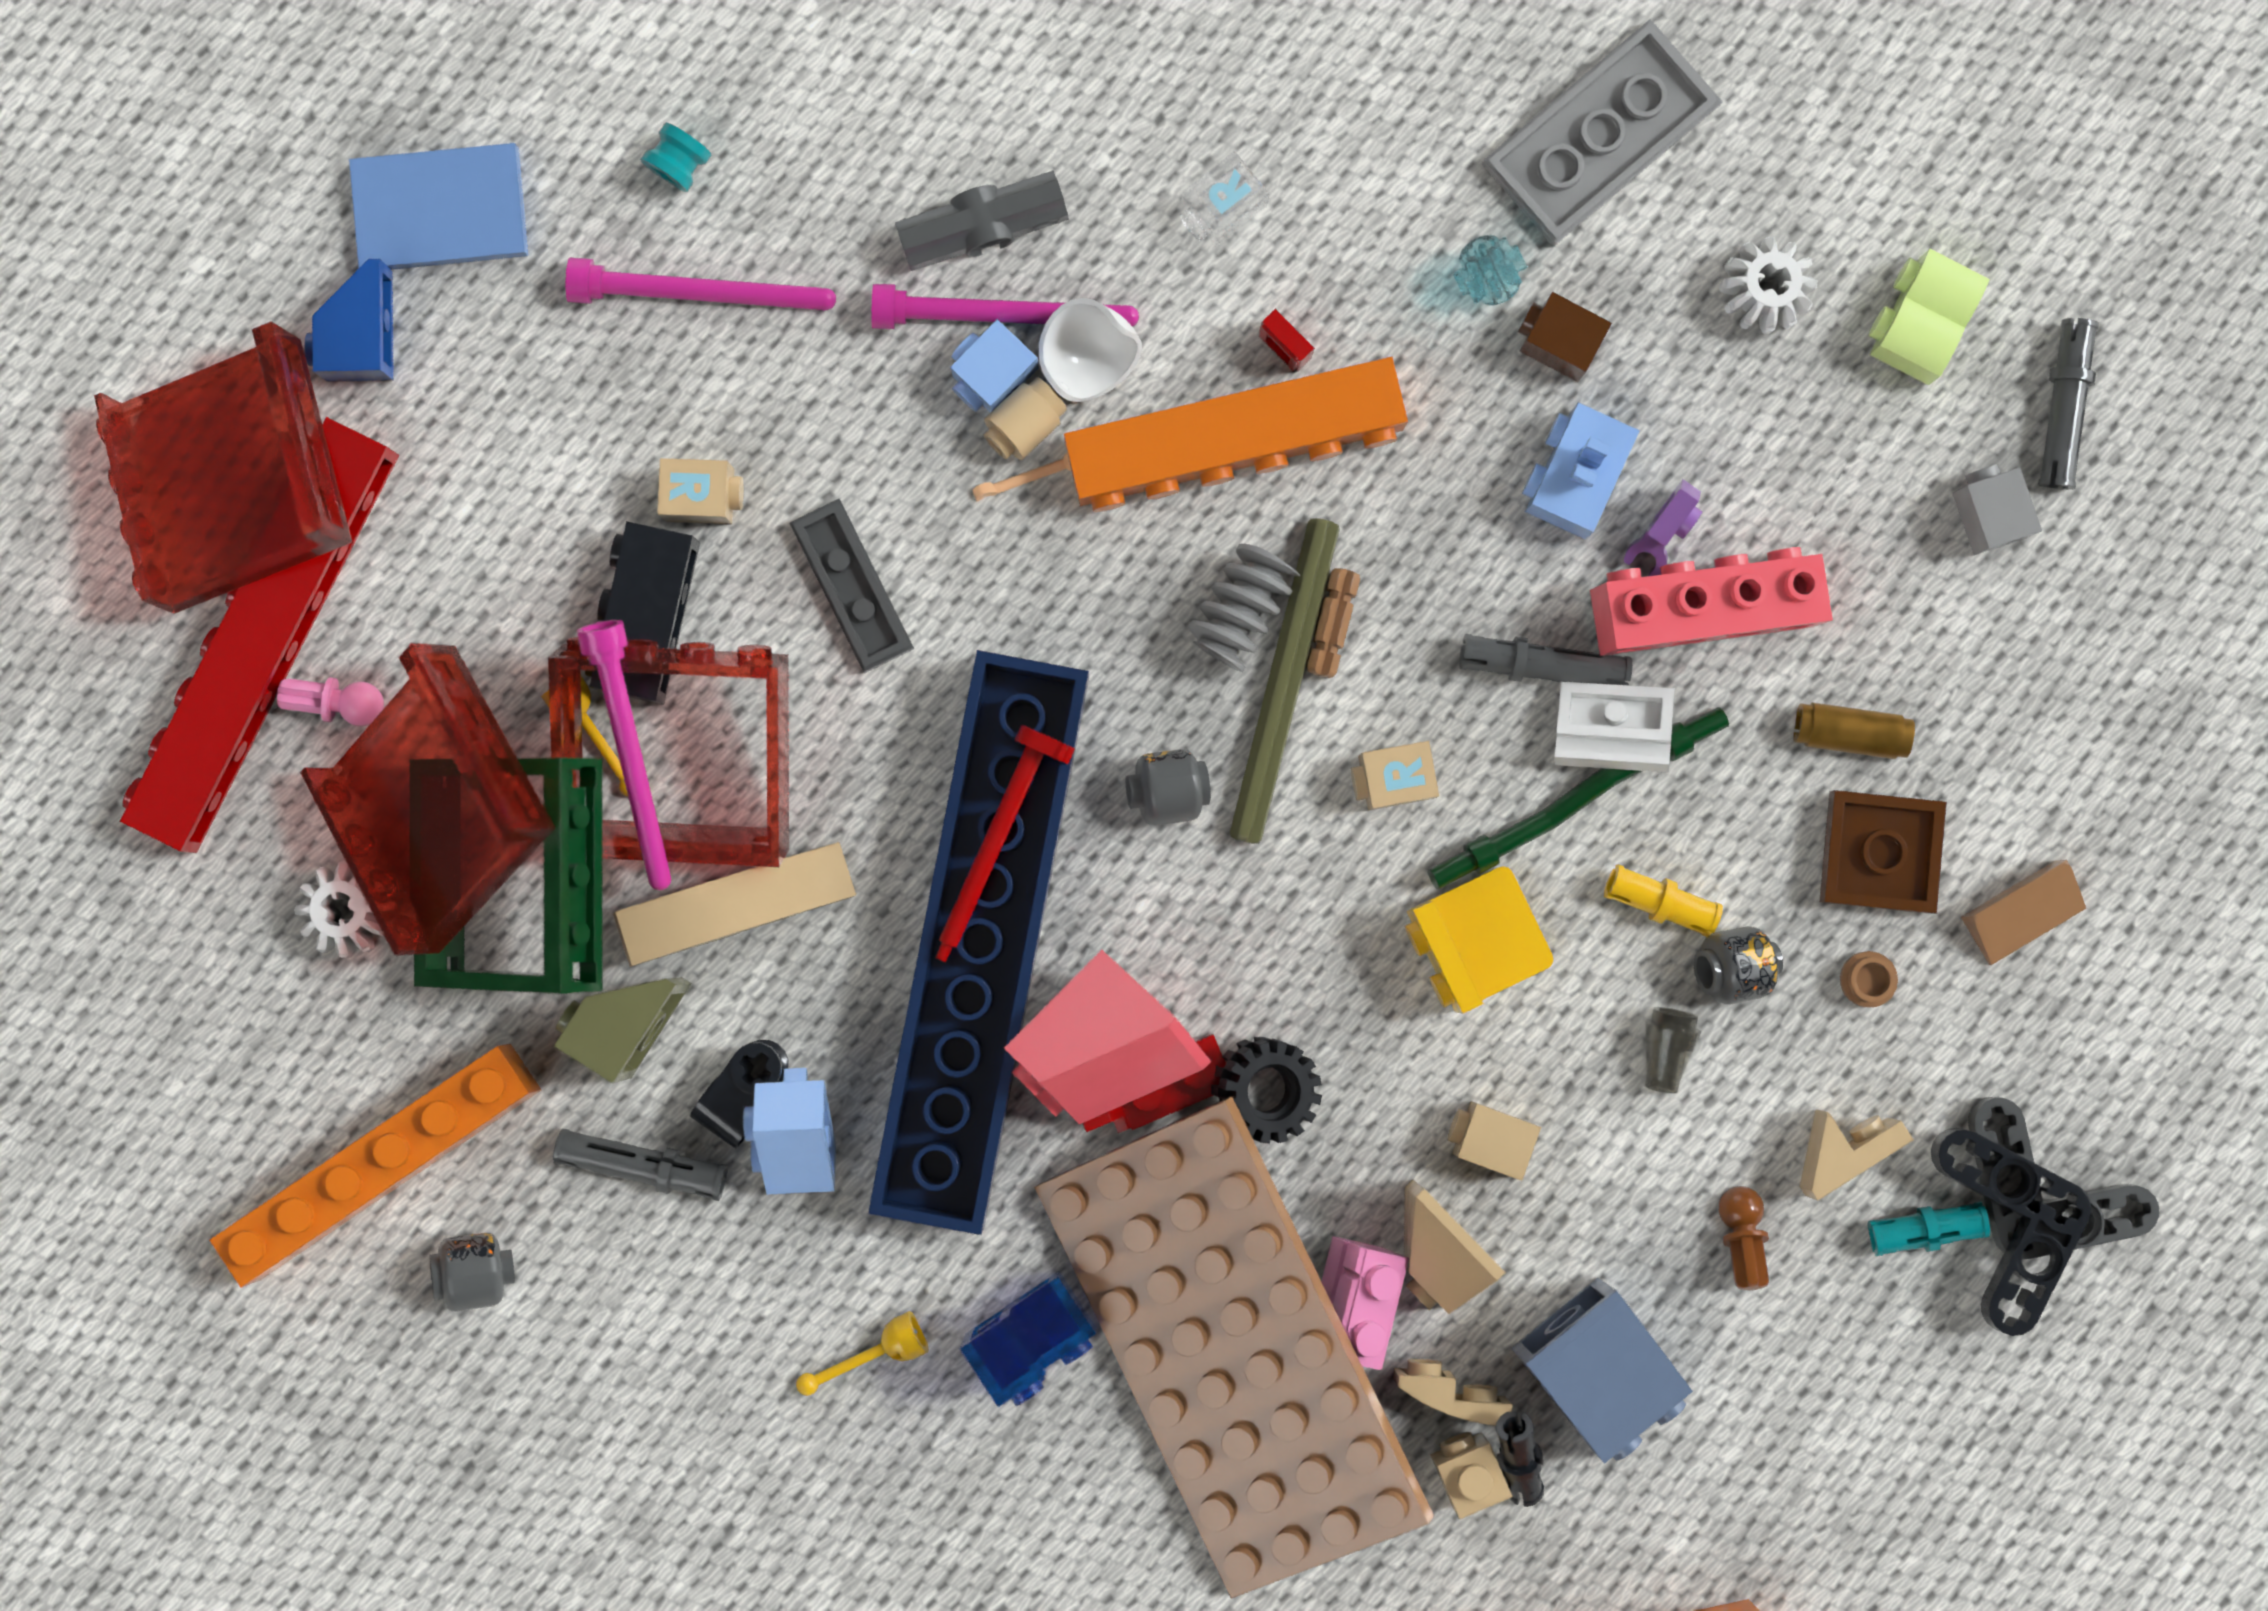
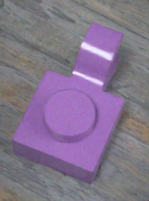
(1675, 517)

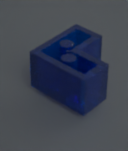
(1025, 1337)

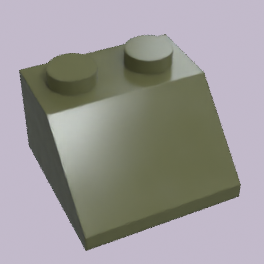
(619, 1027)

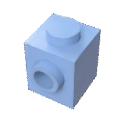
(991, 367)

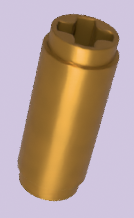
(1854, 730)

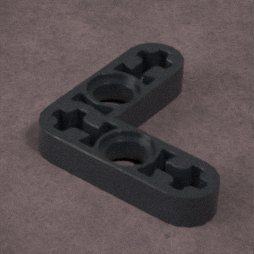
(2035, 1225)

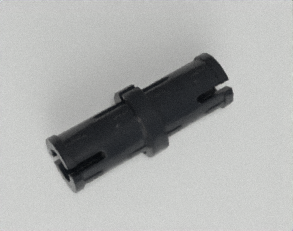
(1520, 1458)

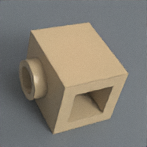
(1470, 1473)

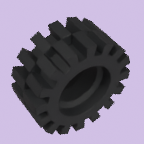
(1298, 1083)

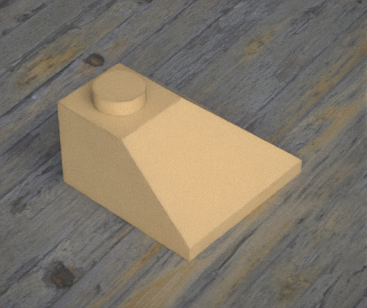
(1442, 1256)

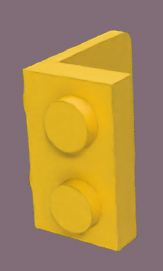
(1478, 939)

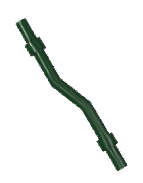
(1485, 852)

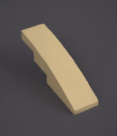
(733, 904)

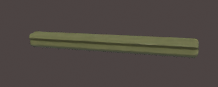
(1284, 681)

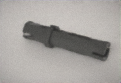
(2068, 403)
(1542, 662)
(662, 1169)

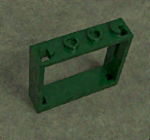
(569, 894)

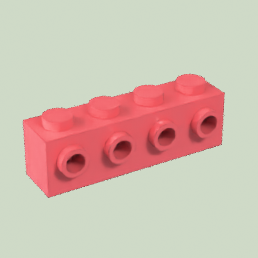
(1710, 603)

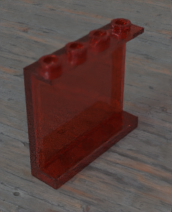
(223, 474)
(430, 805)

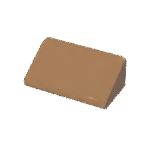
(2025, 911)

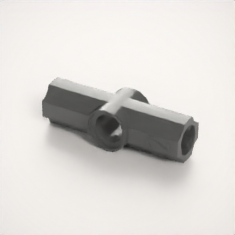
(981, 220)

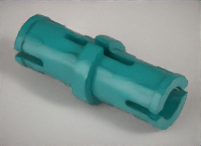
(1929, 1229)

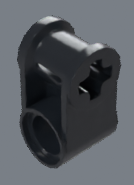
(724, 1100)

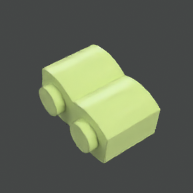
(1928, 315)

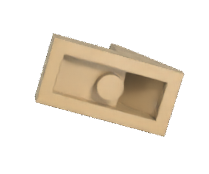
(1835, 1161)

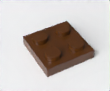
(1883, 852)

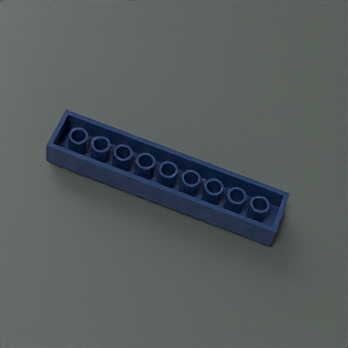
(963, 1012)

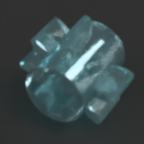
(1490, 270)

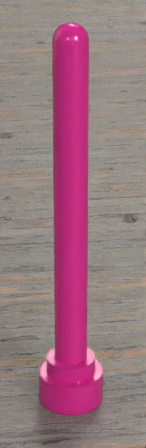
(591, 281)
(894, 307)
(604, 647)

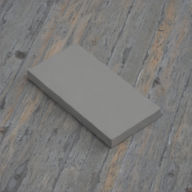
(1601, 132)

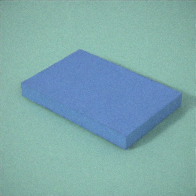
(439, 206)

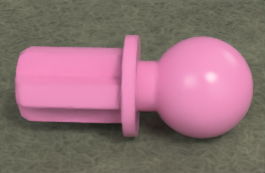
(357, 702)

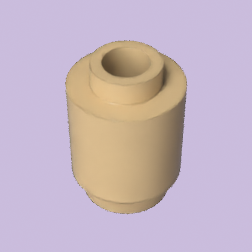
(1024, 419)

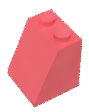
(1102, 1045)

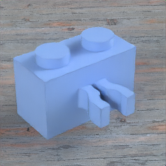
(1580, 470)
(792, 1135)

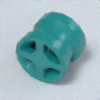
(676, 157)

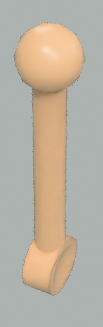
(990, 489)

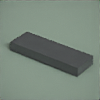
(851, 585)

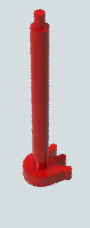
(1036, 746)

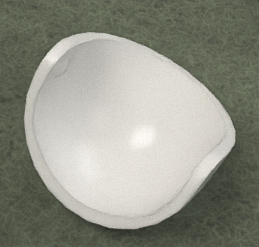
(1087, 349)

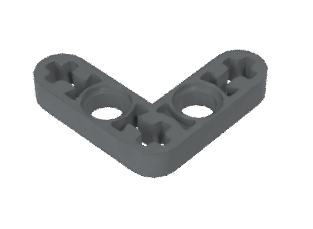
(2113, 1197)

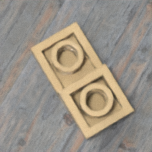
(1437, 1388)

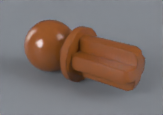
(1742, 1211)

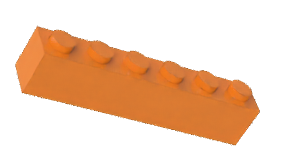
(1236, 432)
(375, 1165)

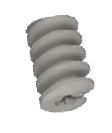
(1241, 605)

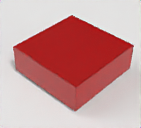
(1285, 341)

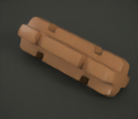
(1333, 623)

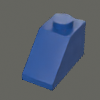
(355, 328)

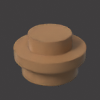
(1868, 979)

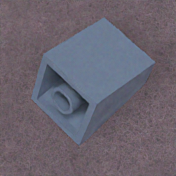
(1603, 1371)

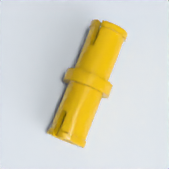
(1663, 900)

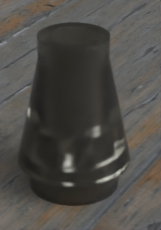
(1669, 1045)

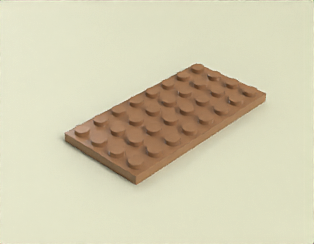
(1233, 1350)

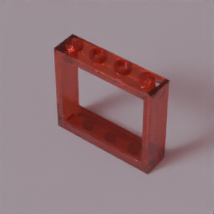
(687, 841)

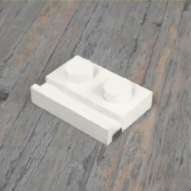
(1614, 726)

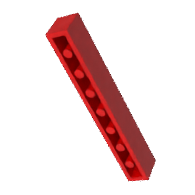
(243, 666)

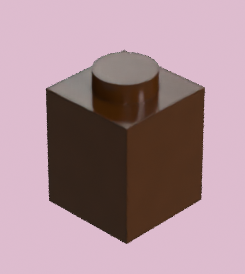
(1563, 335)

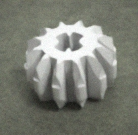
(1768, 305)
(326, 917)

